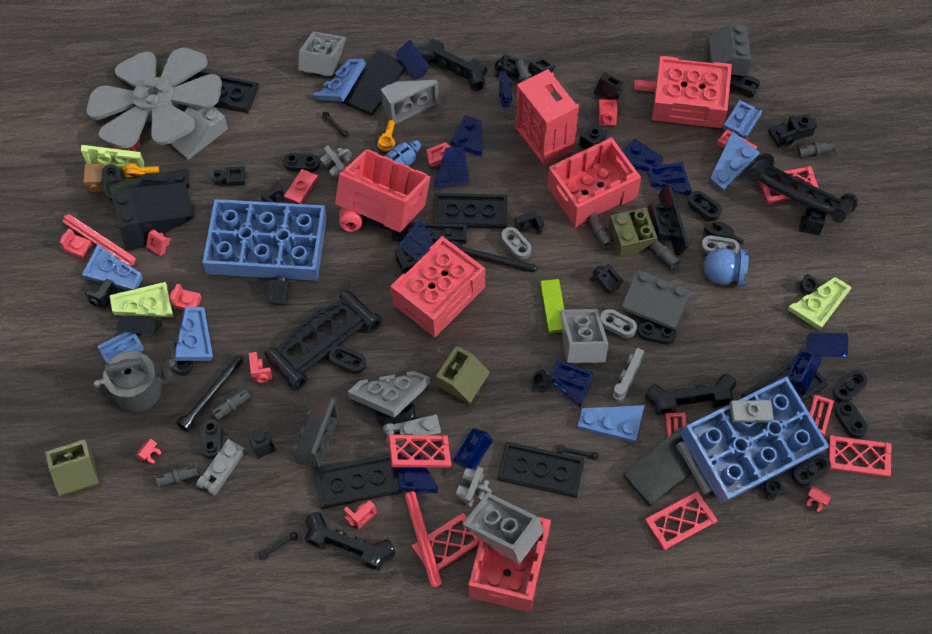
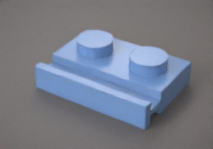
(742, 119)
(122, 343)

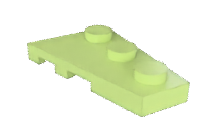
(108, 156)
(144, 301)
(821, 304)

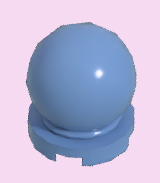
(726, 266)

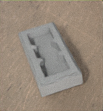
(751, 411)

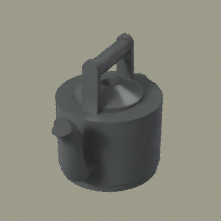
(133, 380)

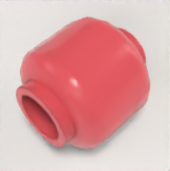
(350, 220)

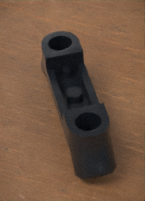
(472, 71)
(718, 394)
(371, 555)

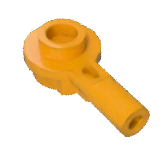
(386, 141)
(133, 170)

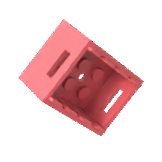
(690, 103)
(543, 122)
(583, 172)
(382, 190)
(452, 293)
(518, 589)

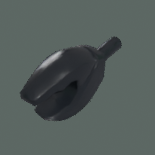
(725, 231)

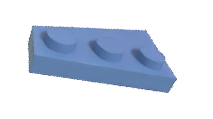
(341, 84)
(733, 162)
(106, 265)
(193, 337)
(613, 422)

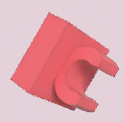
(157, 242)
(146, 450)
(819, 496)

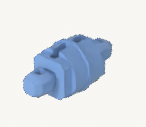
(404, 153)

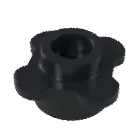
(813, 284)
(538, 377)
(776, 484)

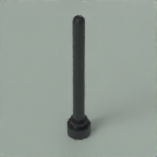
(495, 258)
(186, 422)

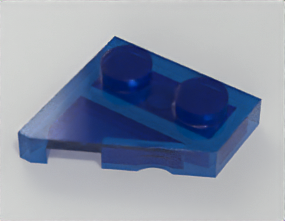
(504, 89)
(470, 135)
(641, 156)
(452, 167)
(670, 174)
(417, 241)
(572, 380)
(415, 478)

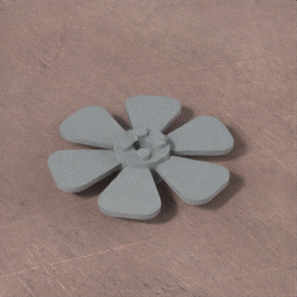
(154, 98)

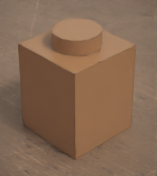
(93, 177)

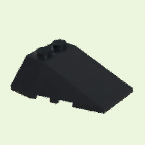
(149, 206)

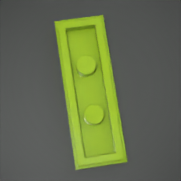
(552, 304)

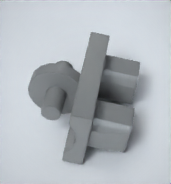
(331, 157)
(475, 478)

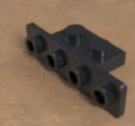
(667, 220)

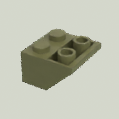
(632, 231)
(462, 375)
(72, 467)

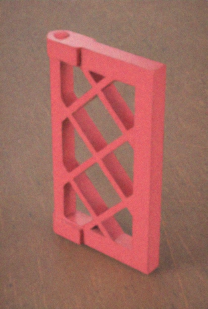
(794, 172)
(411, 462)
(848, 467)
(680, 505)
(448, 528)

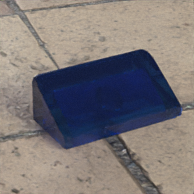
(412, 60)
(828, 344)
(804, 369)
(473, 449)

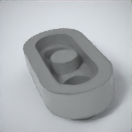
(719, 242)
(517, 244)
(618, 323)

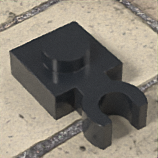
(233, 176)

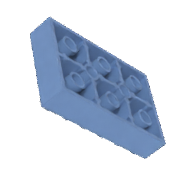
(265, 240)
(750, 453)

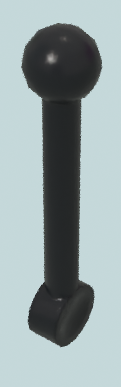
(326, 115)
(561, 449)
(264, 554)

